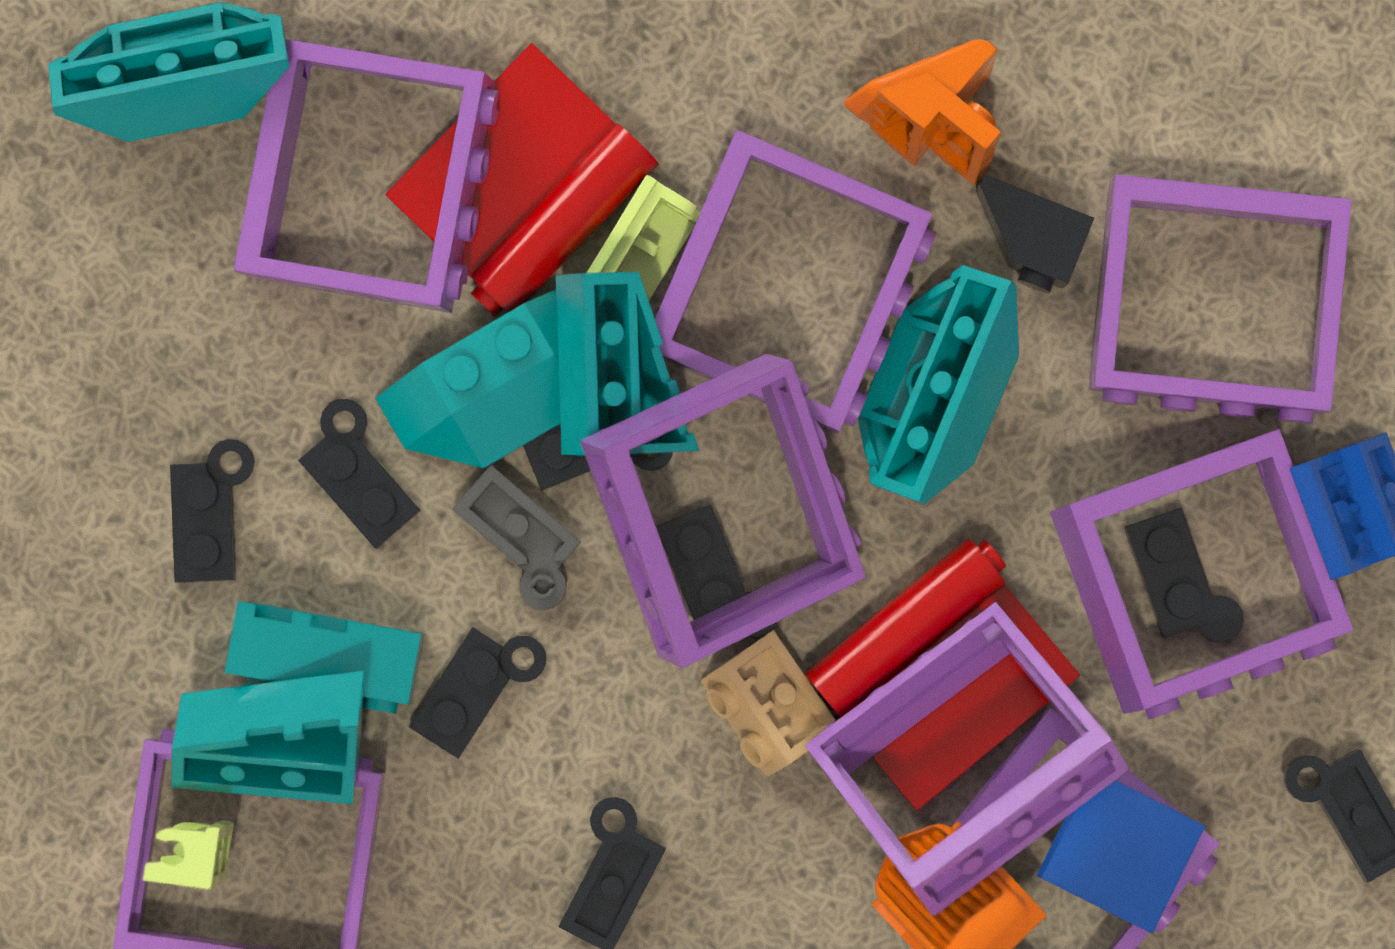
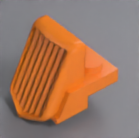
(928, 108)
(986, 917)

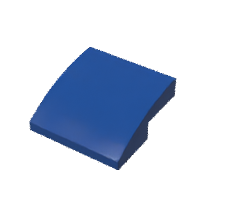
(1351, 504)
(1122, 854)

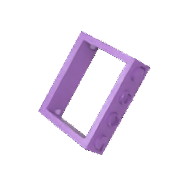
(275, 159)
(1224, 201)
(890, 300)
(640, 545)
(1106, 608)
(1024, 759)
(1012, 819)
(141, 843)

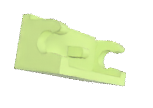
(648, 234)
(204, 852)

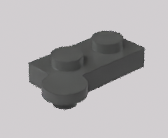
(522, 533)

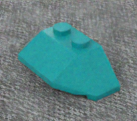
(170, 71)
(940, 384)
(483, 391)

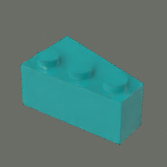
(610, 360)
(295, 644)
(272, 739)

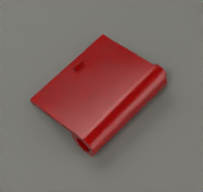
(548, 183)
(917, 621)

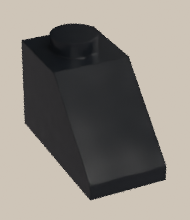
(1034, 233)

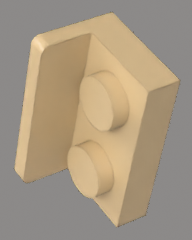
(767, 704)

